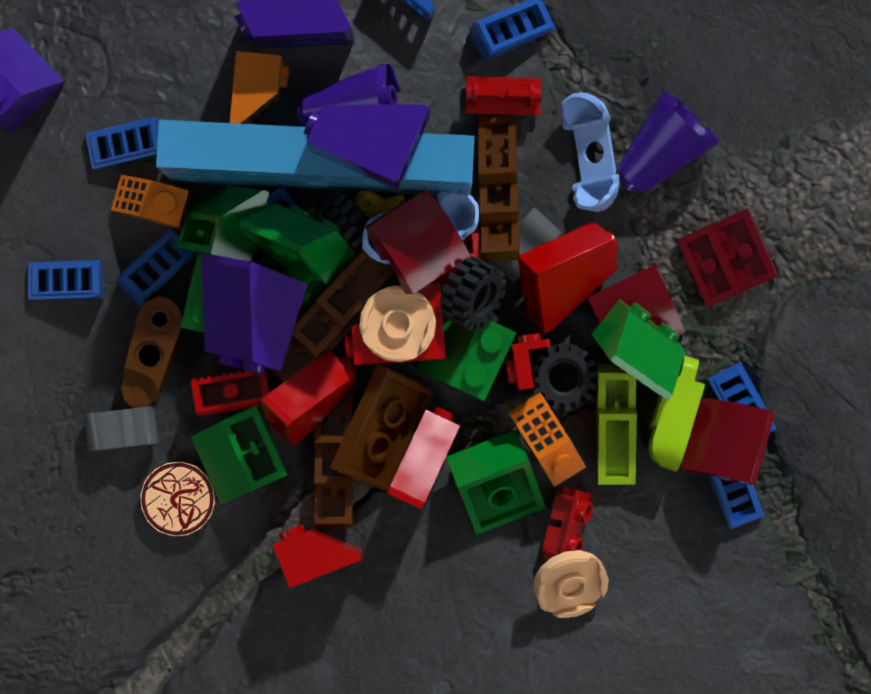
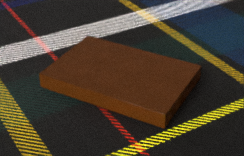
(382, 428)

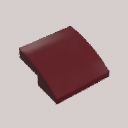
(417, 241)
(727, 257)
(644, 289)
(727, 441)

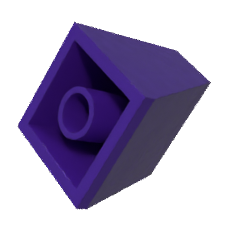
(293, 23)
(24, 80)
(369, 137)
(248, 312)

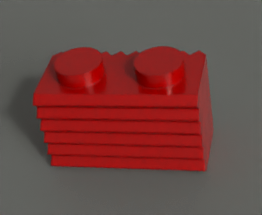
(229, 391)

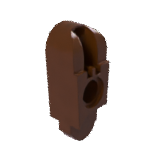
(142, 383)

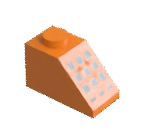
(256, 84)
(152, 201)
(547, 439)

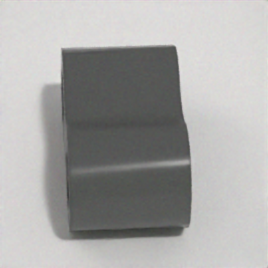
(534, 232)
(121, 428)

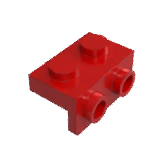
(519, 368)

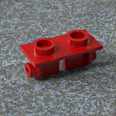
(503, 96)
(574, 512)

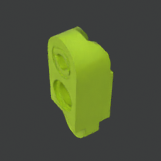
(675, 418)

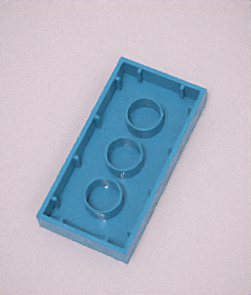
(281, 157)

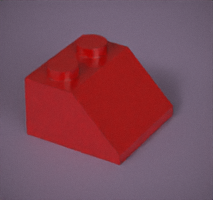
(312, 554)

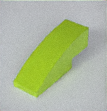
(616, 426)

